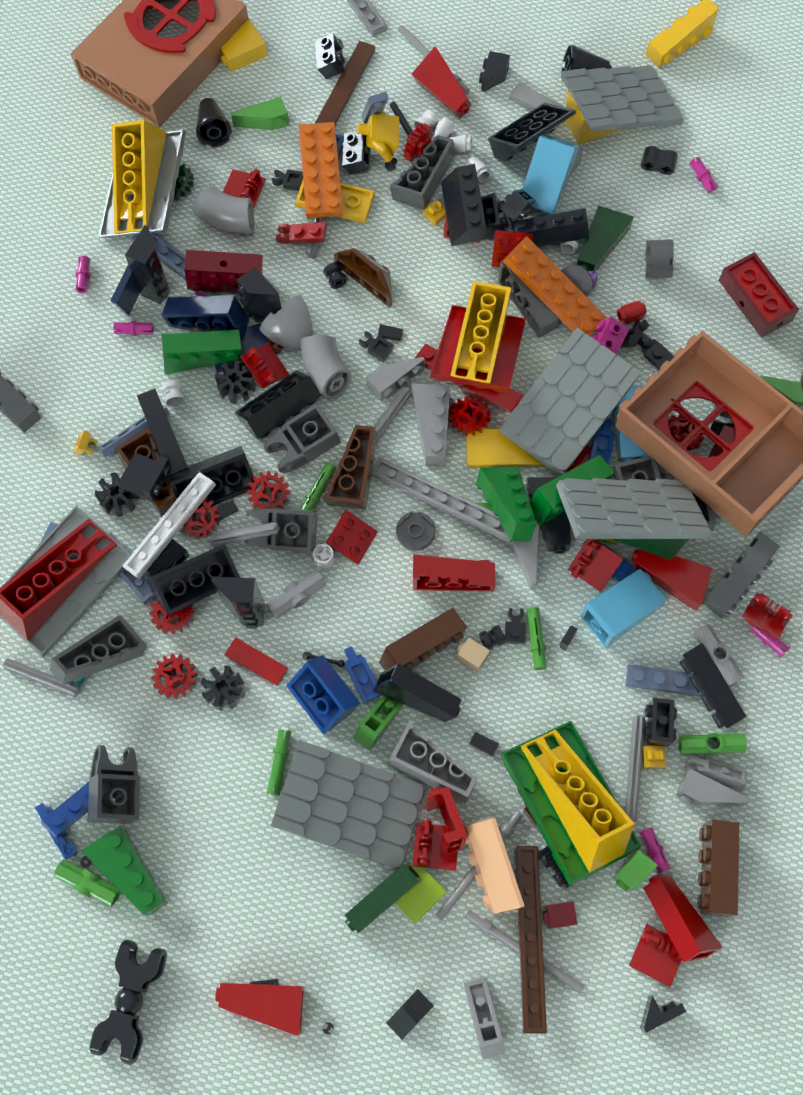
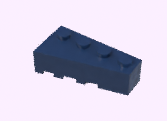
(206, 313)

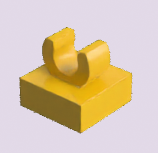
(434, 212)
(82, 443)
(654, 757)

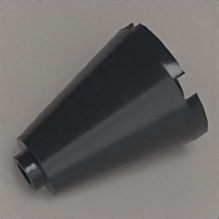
(579, 58)
(212, 124)

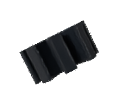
(227, 386)
(108, 498)
(215, 692)

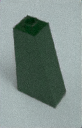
(604, 235)
(382, 898)

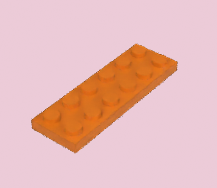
(320, 170)
(553, 287)

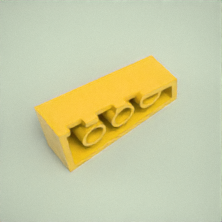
(683, 33)

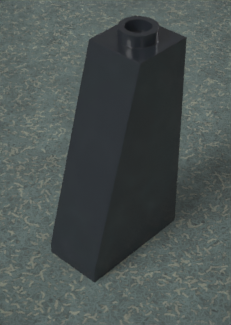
(557, 530)
(417, 692)

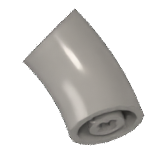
(225, 211)
(325, 365)

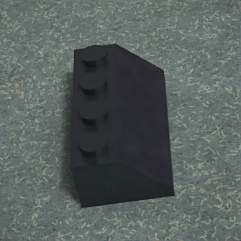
(464, 206)
(555, 227)
(147, 267)
(278, 404)
(227, 470)
(191, 579)
(242, 599)

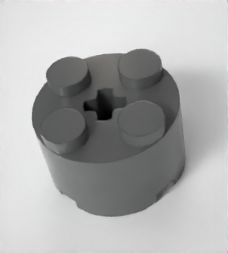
(659, 258)

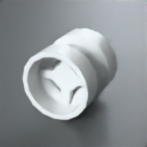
(428, 118)
(173, 392)
(324, 552)

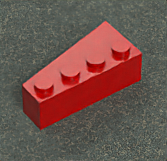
(452, 574)

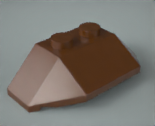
(367, 273)

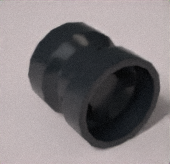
(334, 274)
(492, 638)

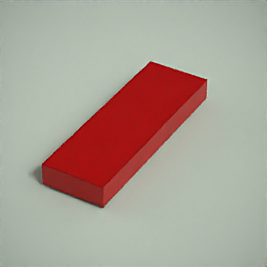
(256, 661)

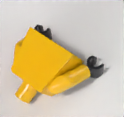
(382, 136)

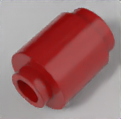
(631, 312)

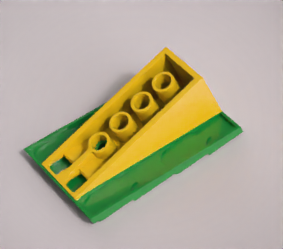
(570, 802)

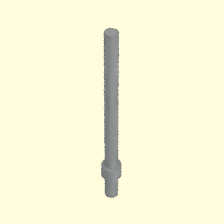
(409, 36)
(506, 830)
(486, 927)

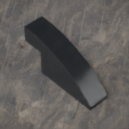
(162, 429)

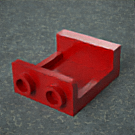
(455, 839)

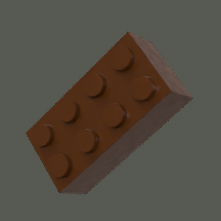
(719, 868)

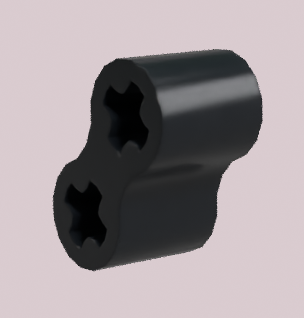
(659, 160)

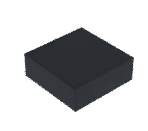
(568, 637)

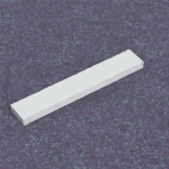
(169, 525)

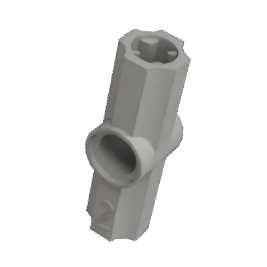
(296, 594)
(712, 643)

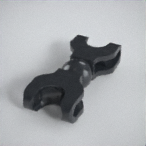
(128, 1001)

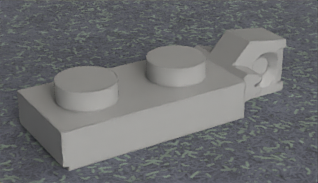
(718, 771)

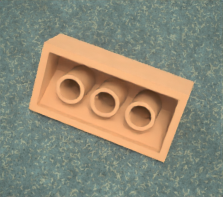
(492, 866)

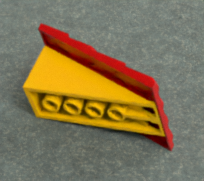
(480, 341)

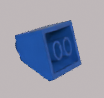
(335, 704)

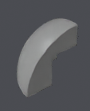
(289, 323)

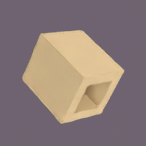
(472, 654)

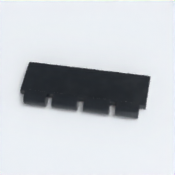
(717, 692)

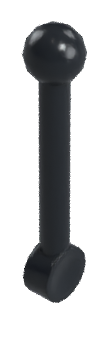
(340, 663)

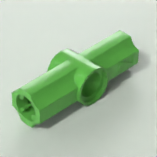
(699, 744)
(87, 882)

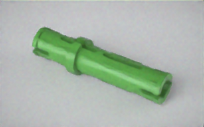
(319, 486)
(537, 646)
(279, 760)

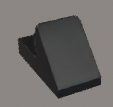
(409, 1014)
(654, 1017)

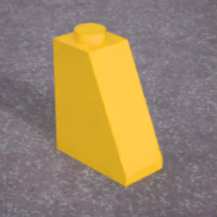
(243, 47)

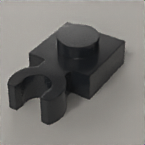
(291, 180)
(634, 334)
(378, 347)
(515, 630)

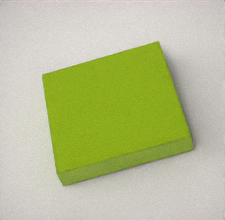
(422, 896)

